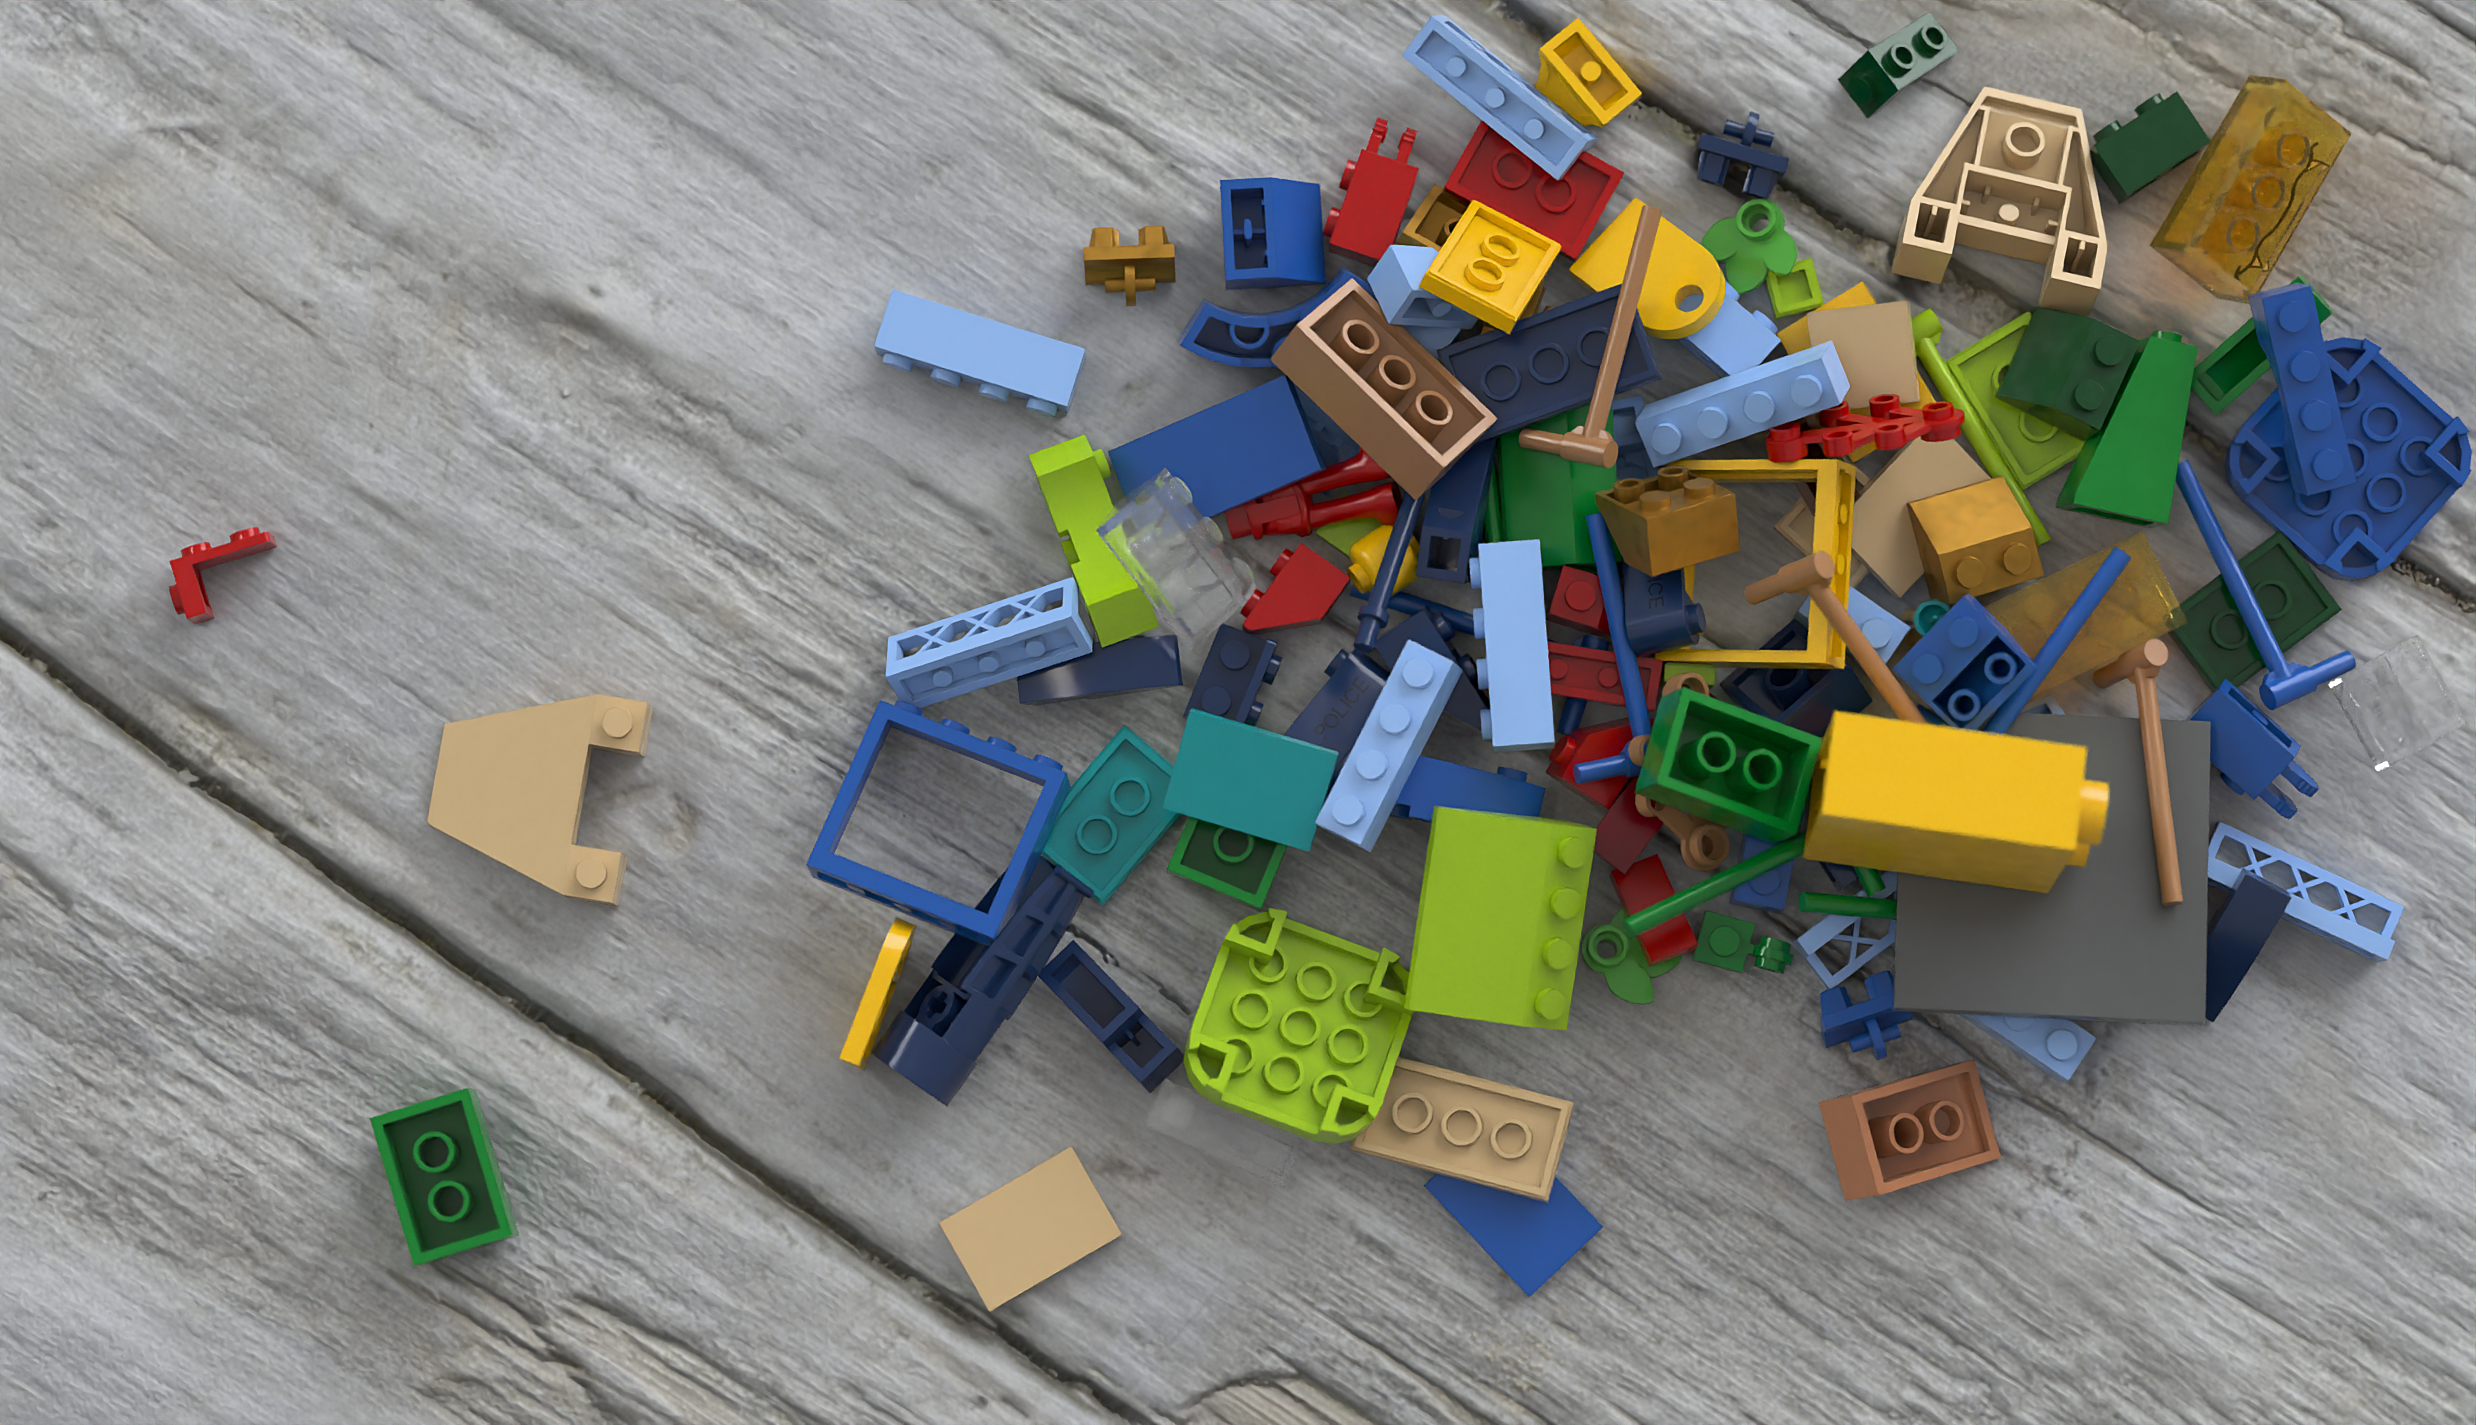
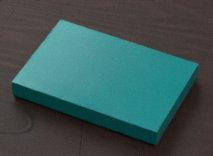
(1250, 779)
(1112, 815)

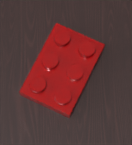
(1522, 190)

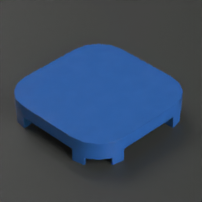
(2402, 454)

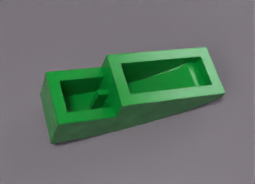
(2239, 362)

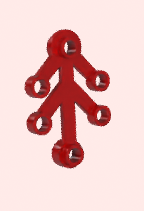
(1887, 426)

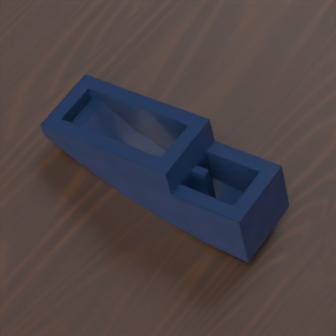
(1106, 672)
(2238, 935)
(1111, 1016)

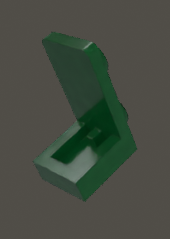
(1897, 63)

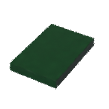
(2288, 595)

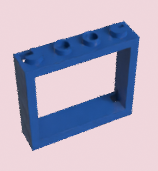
(912, 899)

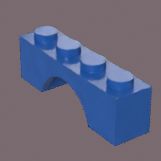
(2297, 354)

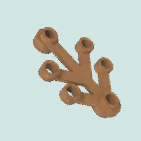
(1693, 829)

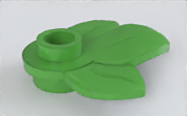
(1752, 253)
(1628, 970)

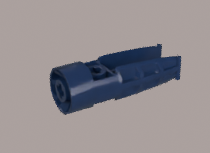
(979, 985)

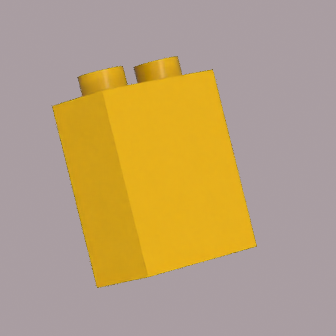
(1951, 803)

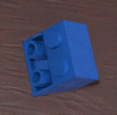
(1271, 233)
(1966, 665)

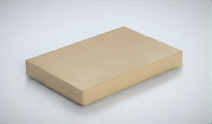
(1881, 520)
(1030, 1228)

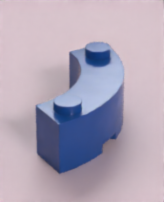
(1252, 337)
(1461, 787)

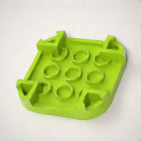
(1298, 1028)

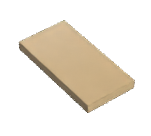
(1469, 1129)

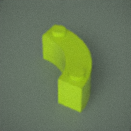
(1078, 502)

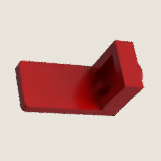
(189, 592)

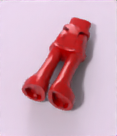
(1294, 511)

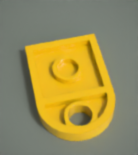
(1674, 272)
(878, 994)

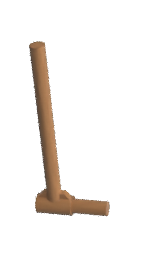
(1592, 443)
(1812, 577)
(2141, 667)

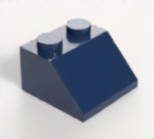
(1796, 696)

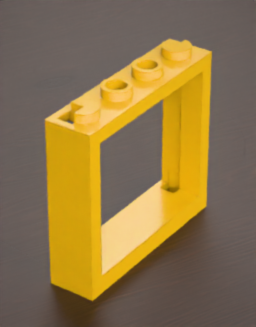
(1831, 535)

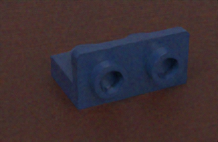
(1234, 676)

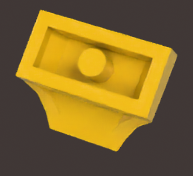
(1584, 77)

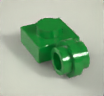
(1726, 943)

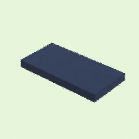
(1547, 362)

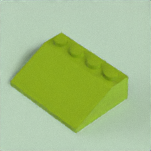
(1500, 917)

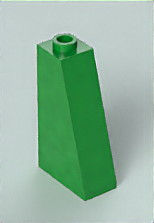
(2134, 458)

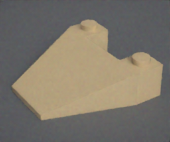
(2014, 186)
(519, 787)

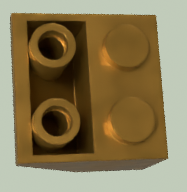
(1670, 520)

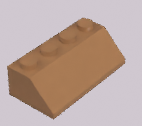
(1383, 388)

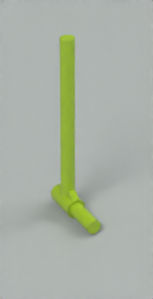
(1926, 335)

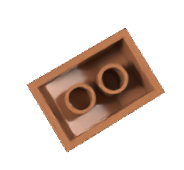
(1909, 1130)

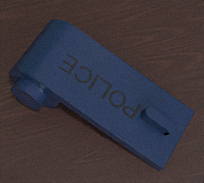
(1660, 611)
(1342, 704)

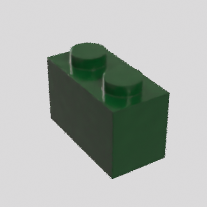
(2147, 146)

